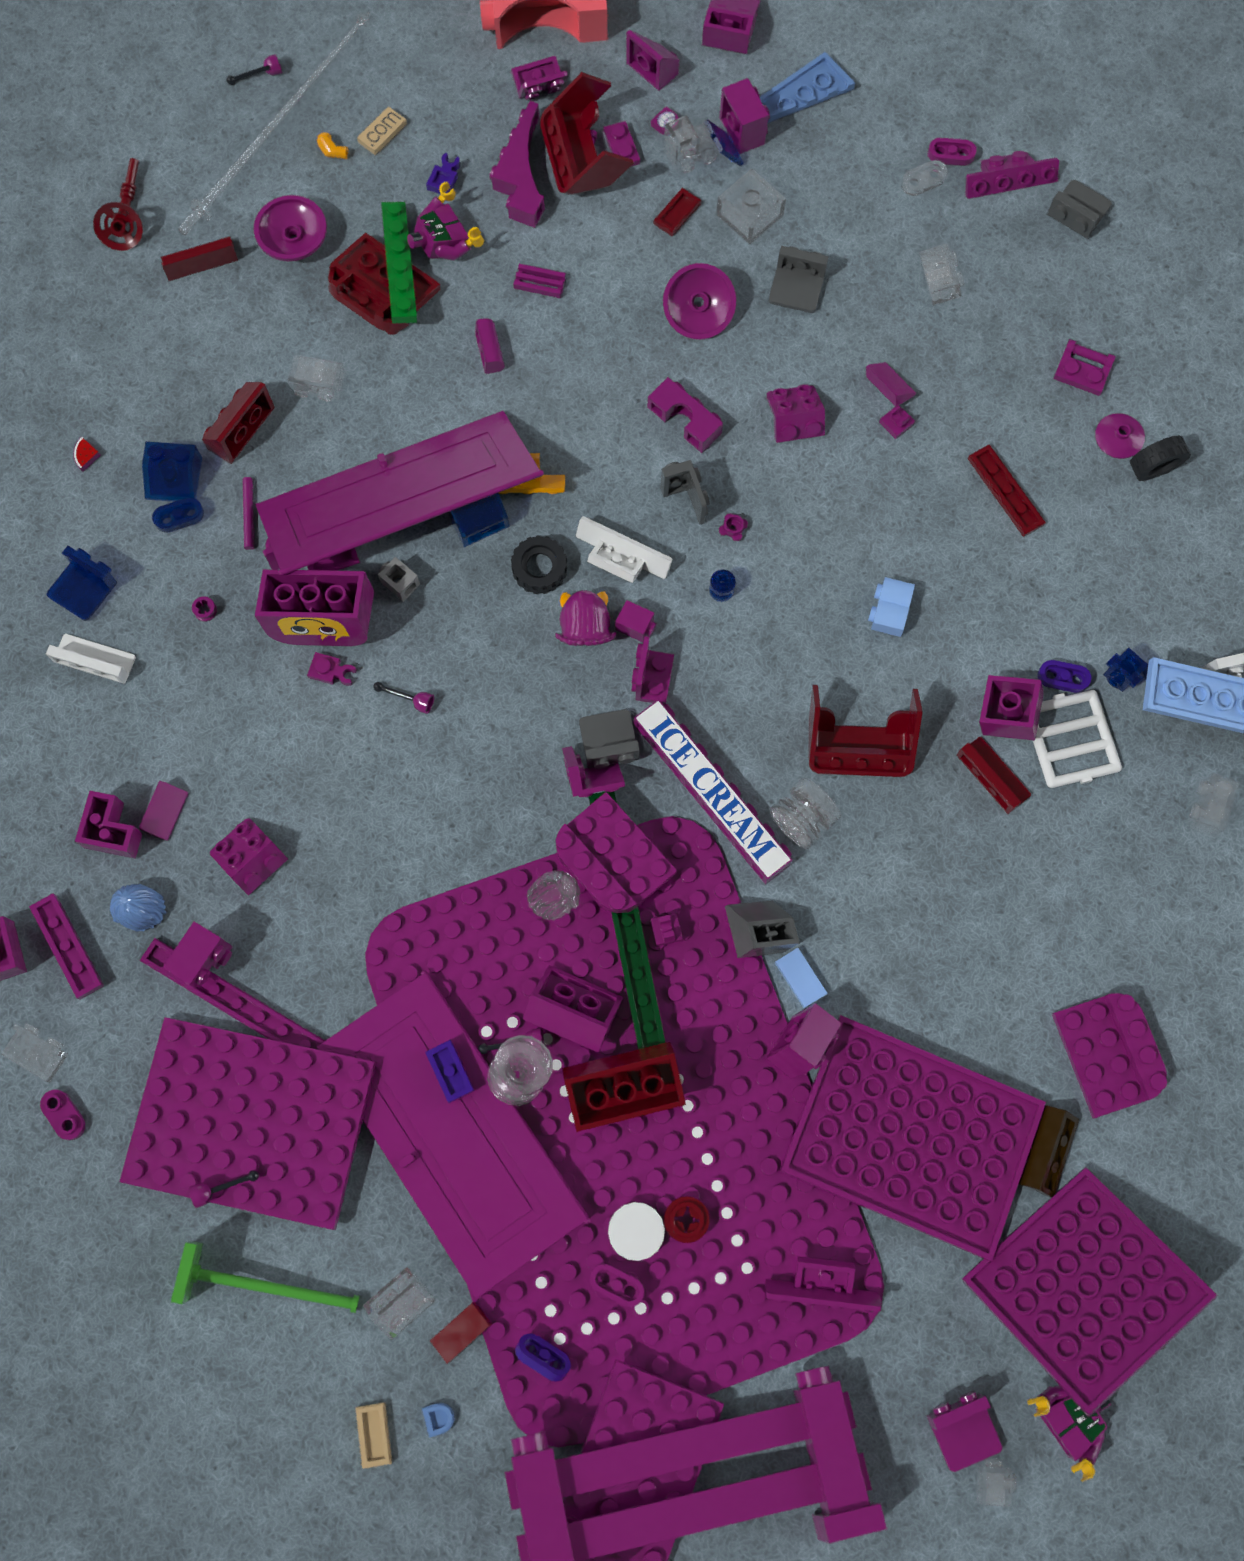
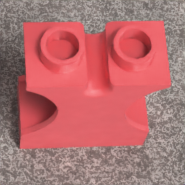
(580, 18)

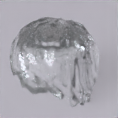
(553, 895)

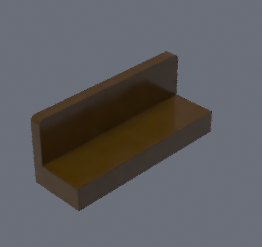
(1049, 1150)

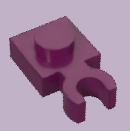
(327, 668)

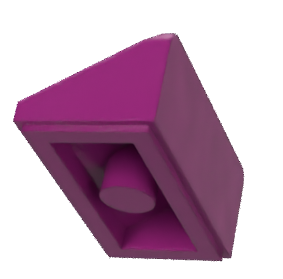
(889, 383)
(163, 810)

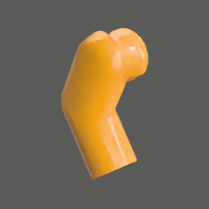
(329, 148)

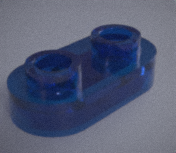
(178, 513)

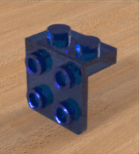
(82, 584)

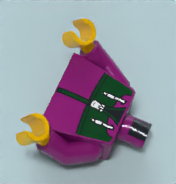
(440, 230)
(1074, 1431)

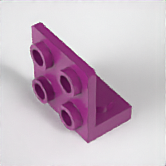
(652, 674)
(590, 780)

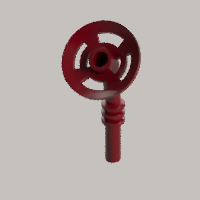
(121, 218)

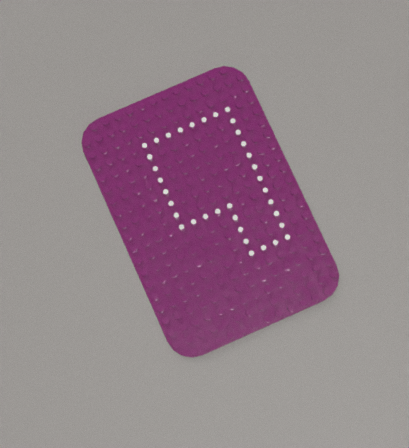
(704, 1299)

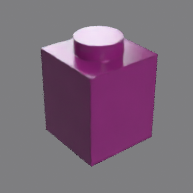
(635, 621)

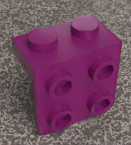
(538, 77)
(796, 413)
(248, 856)
(965, 1431)

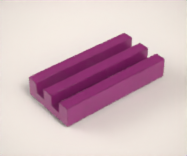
(537, 275)

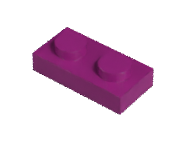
(621, 141)

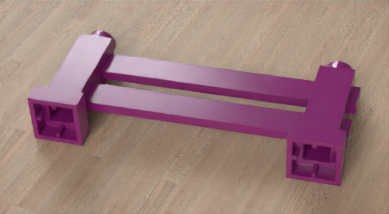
(834, 1479)

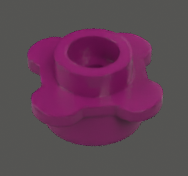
(733, 520)

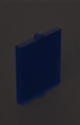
(723, 143)

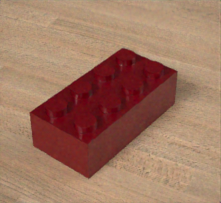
(623, 1086)

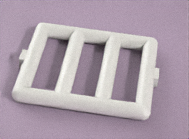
(1106, 742)

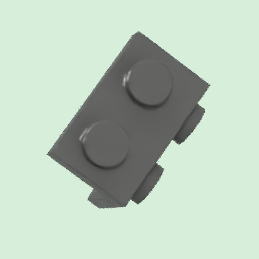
(1079, 208)
(798, 279)
(683, 477)
(608, 739)

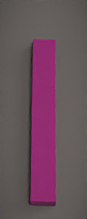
(235, 1002)

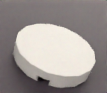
(636, 1231)

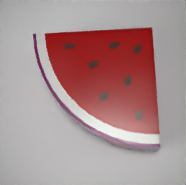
(84, 454)

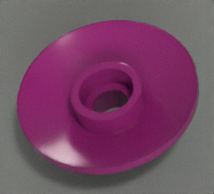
(1115, 443)

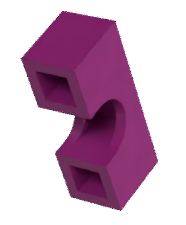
(672, 399)

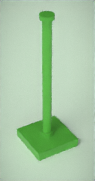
(190, 1272)

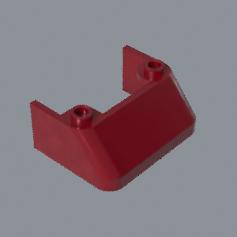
(569, 139)
(863, 749)

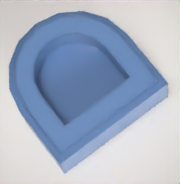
(438, 1418)

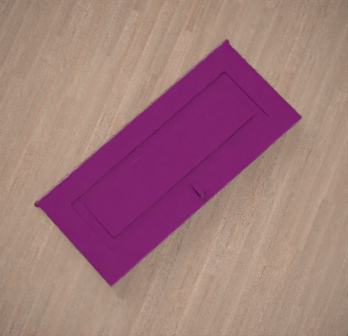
(395, 491)
(463, 1161)

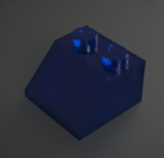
(170, 471)

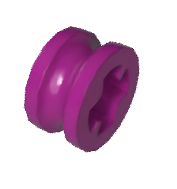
(208, 615)

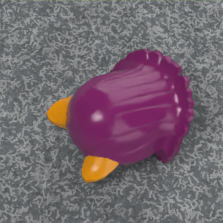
(585, 619)

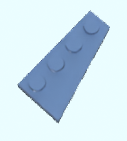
(806, 87)

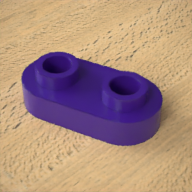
(1063, 676)
(543, 1357)

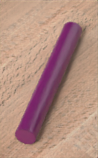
(248, 515)

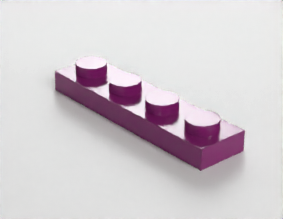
(66, 946)

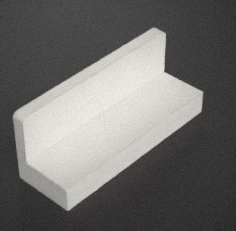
(92, 658)

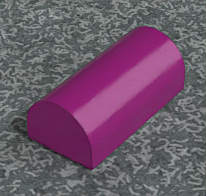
(489, 346)

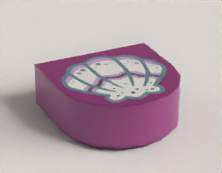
(663, 117)

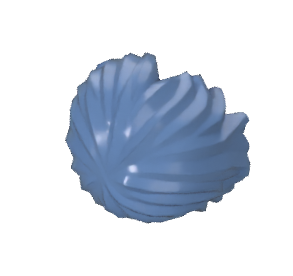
(137, 907)

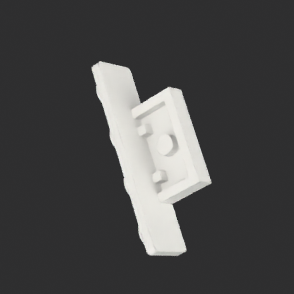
(620, 553)

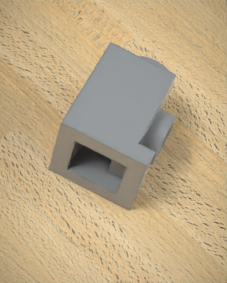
(396, 569)

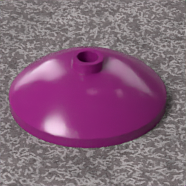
(289, 217)
(715, 290)

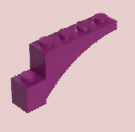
(513, 172)

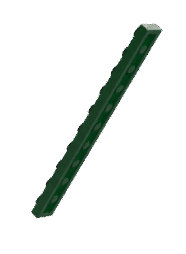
(636, 972)

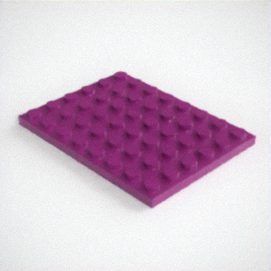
(246, 1104)
(914, 1138)

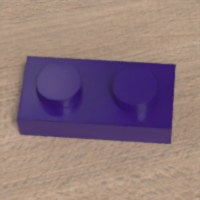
(449, 1071)

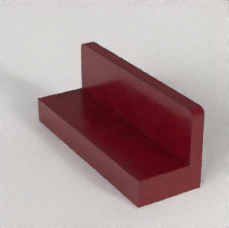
(199, 258)
(993, 774)

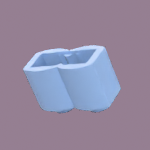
(892, 606)

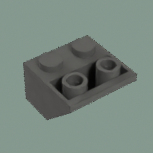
(761, 928)

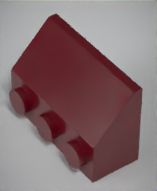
(239, 421)

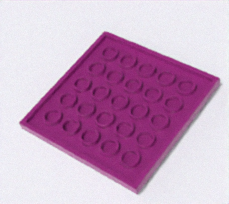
(1089, 1290)

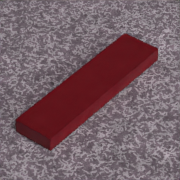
(1006, 490)

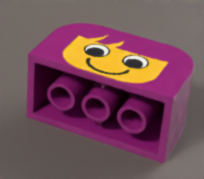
(315, 607)

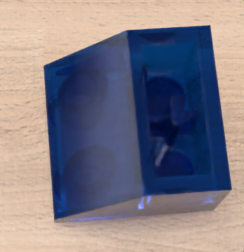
(479, 519)

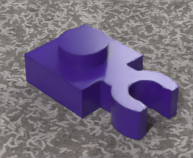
(443, 174)

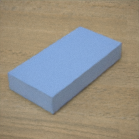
(800, 978)

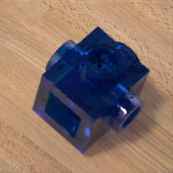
(1125, 670)

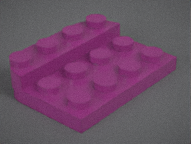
(612, 856)
(1112, 1052)

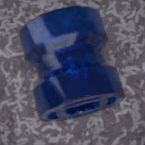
(722, 591)

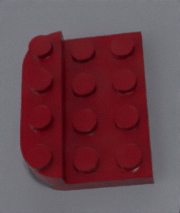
(361, 283)

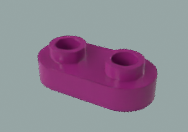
(951, 151)
(62, 1113)
(615, 1287)

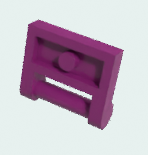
(1082, 374)

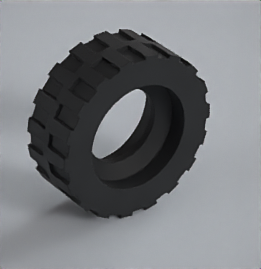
(1160, 458)
(535, 546)

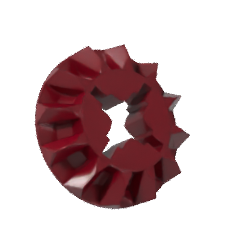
(697, 1210)

